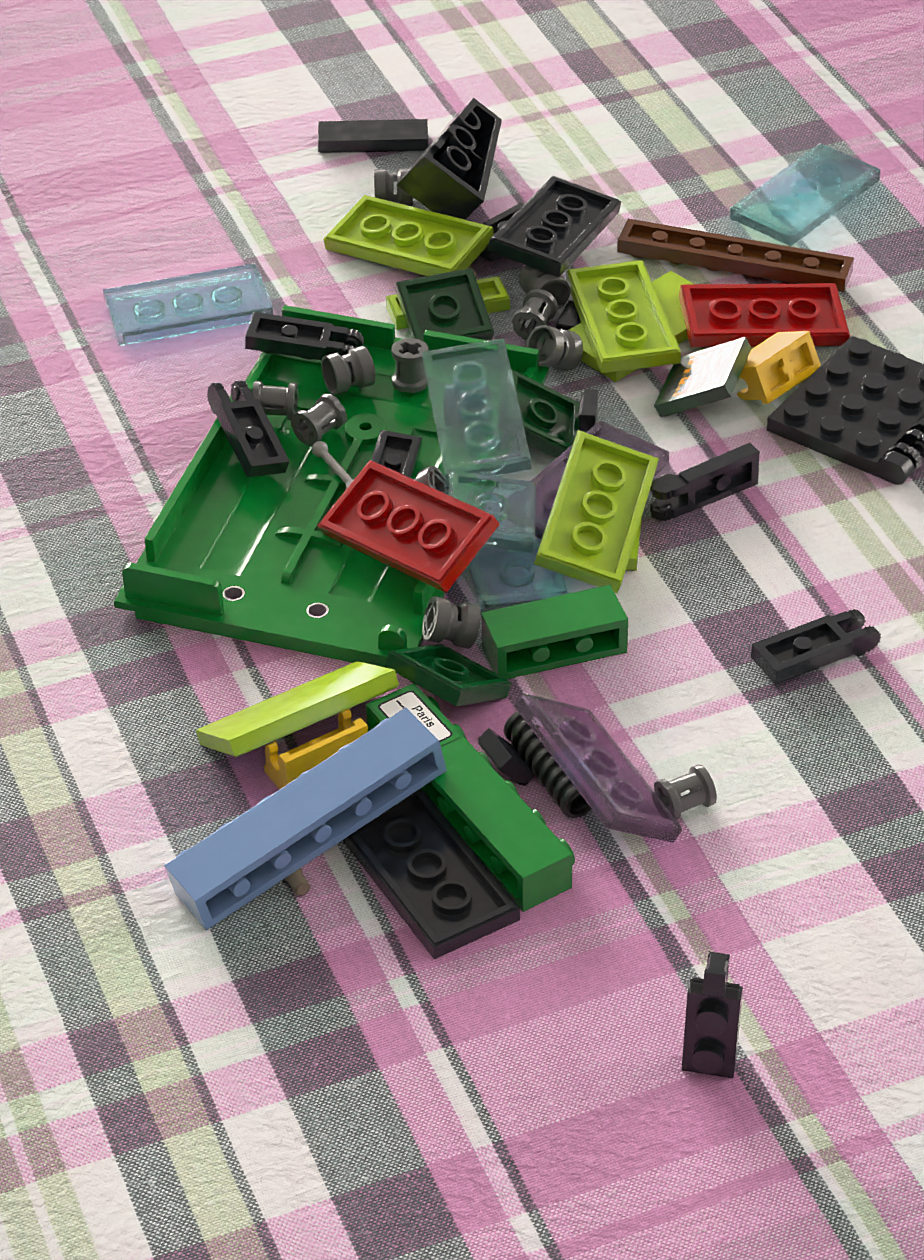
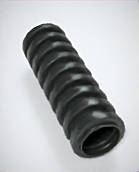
(545, 767)

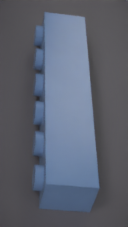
(305, 818)

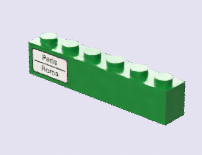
(486, 807)

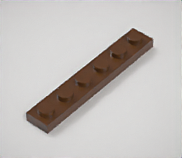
(734, 254)

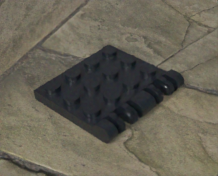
(860, 411)

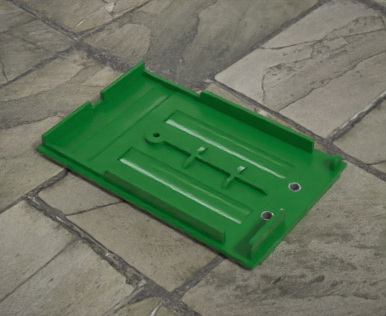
(248, 551)

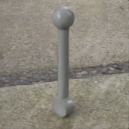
(320, 449)

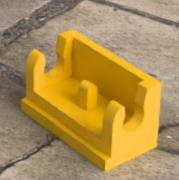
(778, 365)
(290, 765)

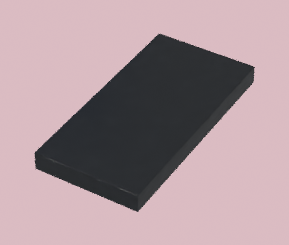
(554, 226)
(431, 875)

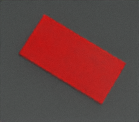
(758, 311)
(408, 525)

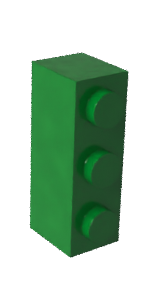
(554, 632)

